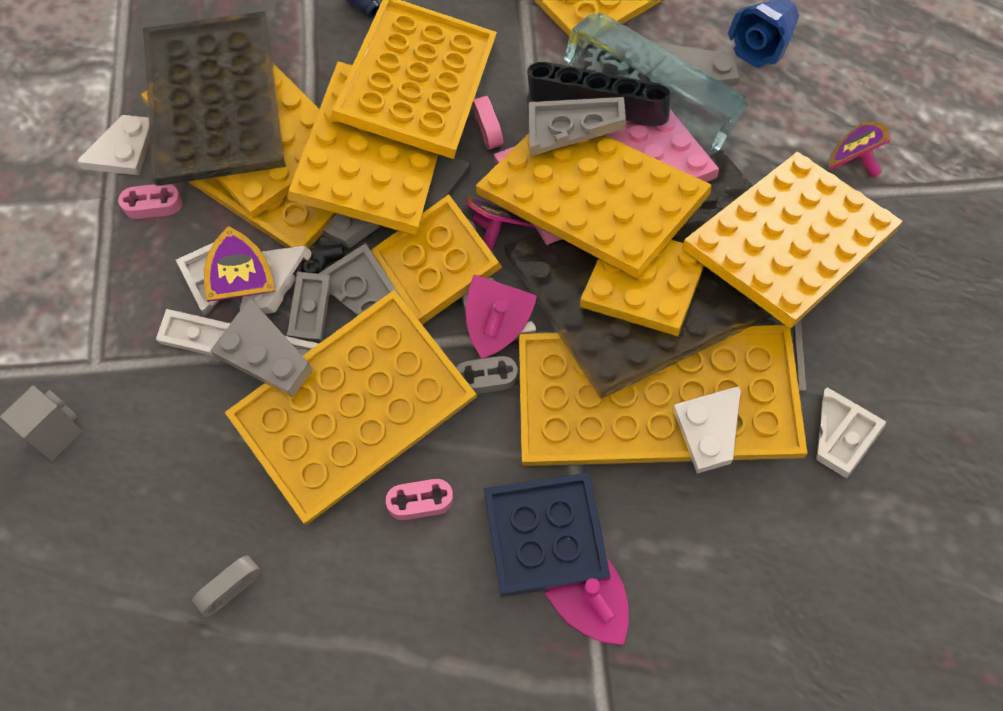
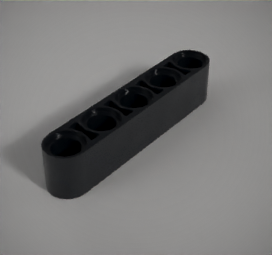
(643, 100)

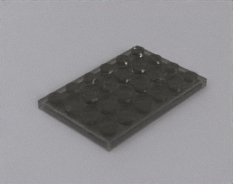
(212, 99)

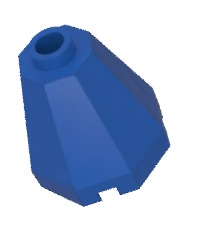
(763, 31)

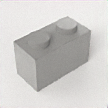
(43, 421)

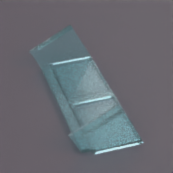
(661, 67)

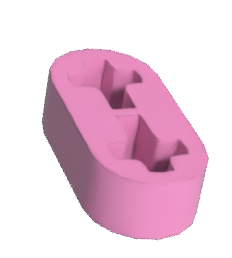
(487, 122)
(150, 201)
(419, 508)

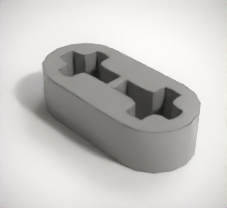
(486, 375)
(226, 586)

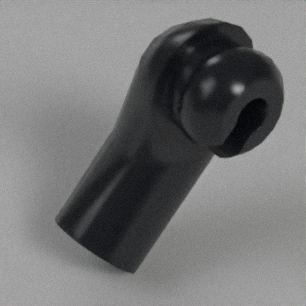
(321, 256)

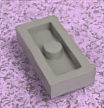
(309, 306)

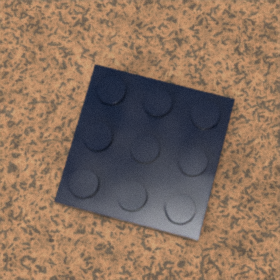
(545, 534)

